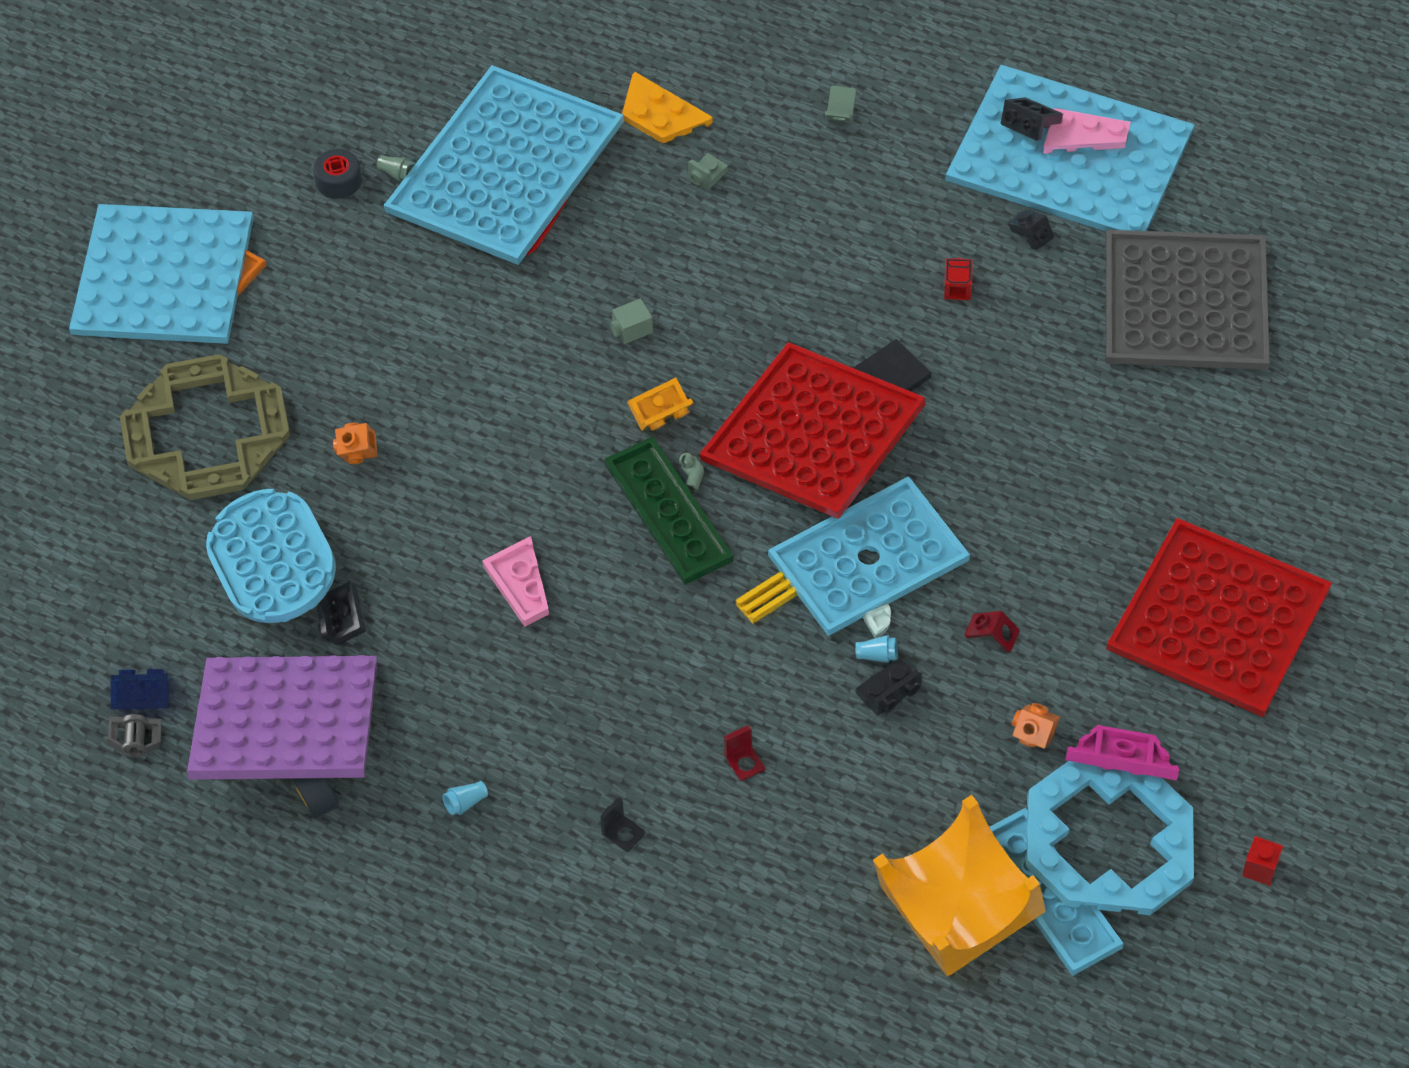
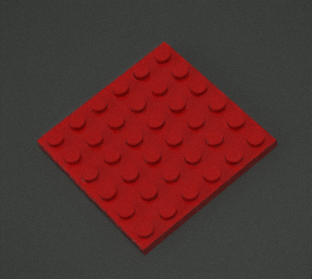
(813, 430)
(1219, 617)

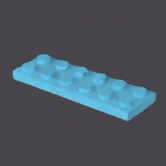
(1075, 934)

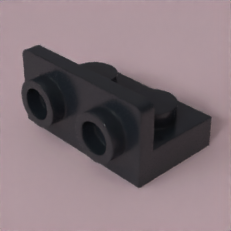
(1029, 117)
(889, 686)

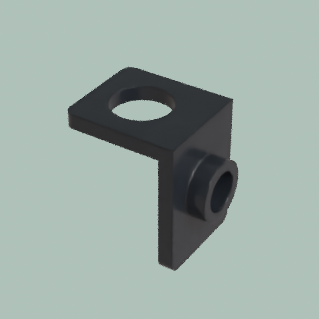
(613, 820)

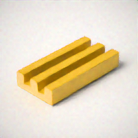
(761, 589)

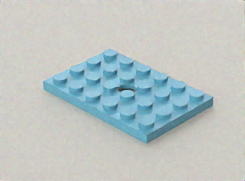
(894, 523)

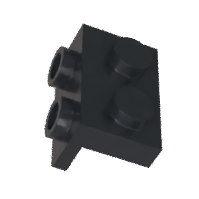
(340, 614)

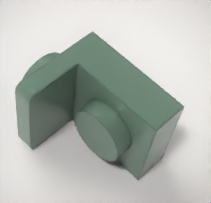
(706, 171)

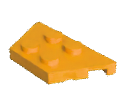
(660, 111)

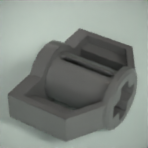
(138, 724)

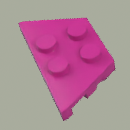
(1123, 751)

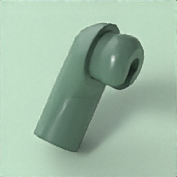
(693, 469)

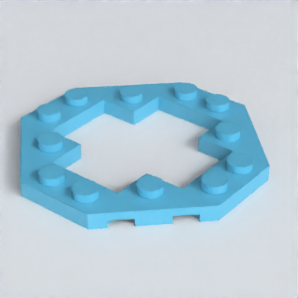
(1109, 890)

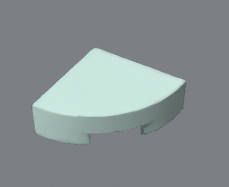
(878, 620)

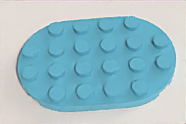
(271, 556)

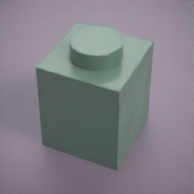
(631, 321)

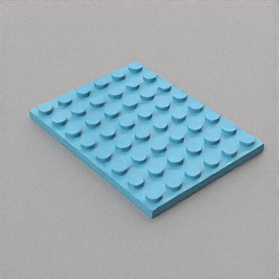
(504, 164)
(1085, 186)

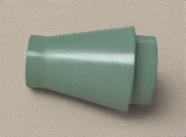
(395, 166)

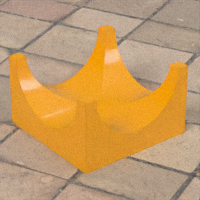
(961, 891)

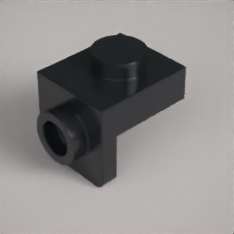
(1033, 226)

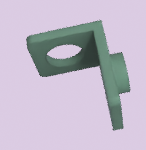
(841, 104)

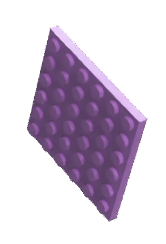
(283, 717)

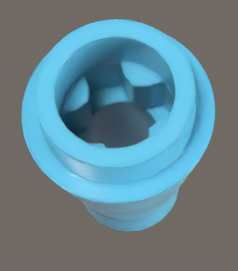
(878, 649)
(461, 798)

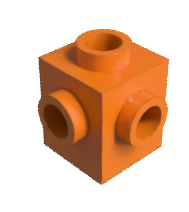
(355, 443)
(1035, 725)

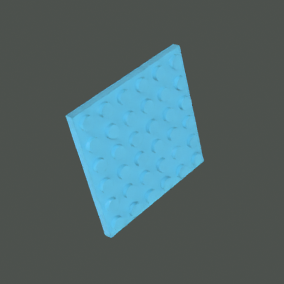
(162, 273)

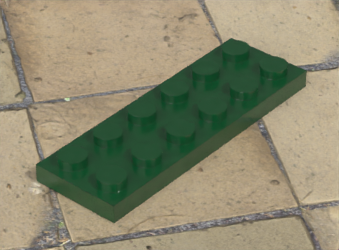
(668, 510)

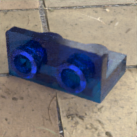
(140, 691)

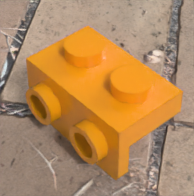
(660, 404)

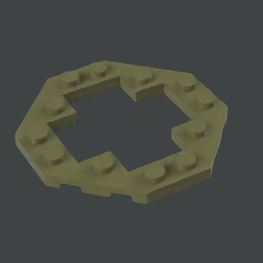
(169, 467)

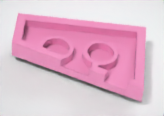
(1086, 130)
(519, 580)

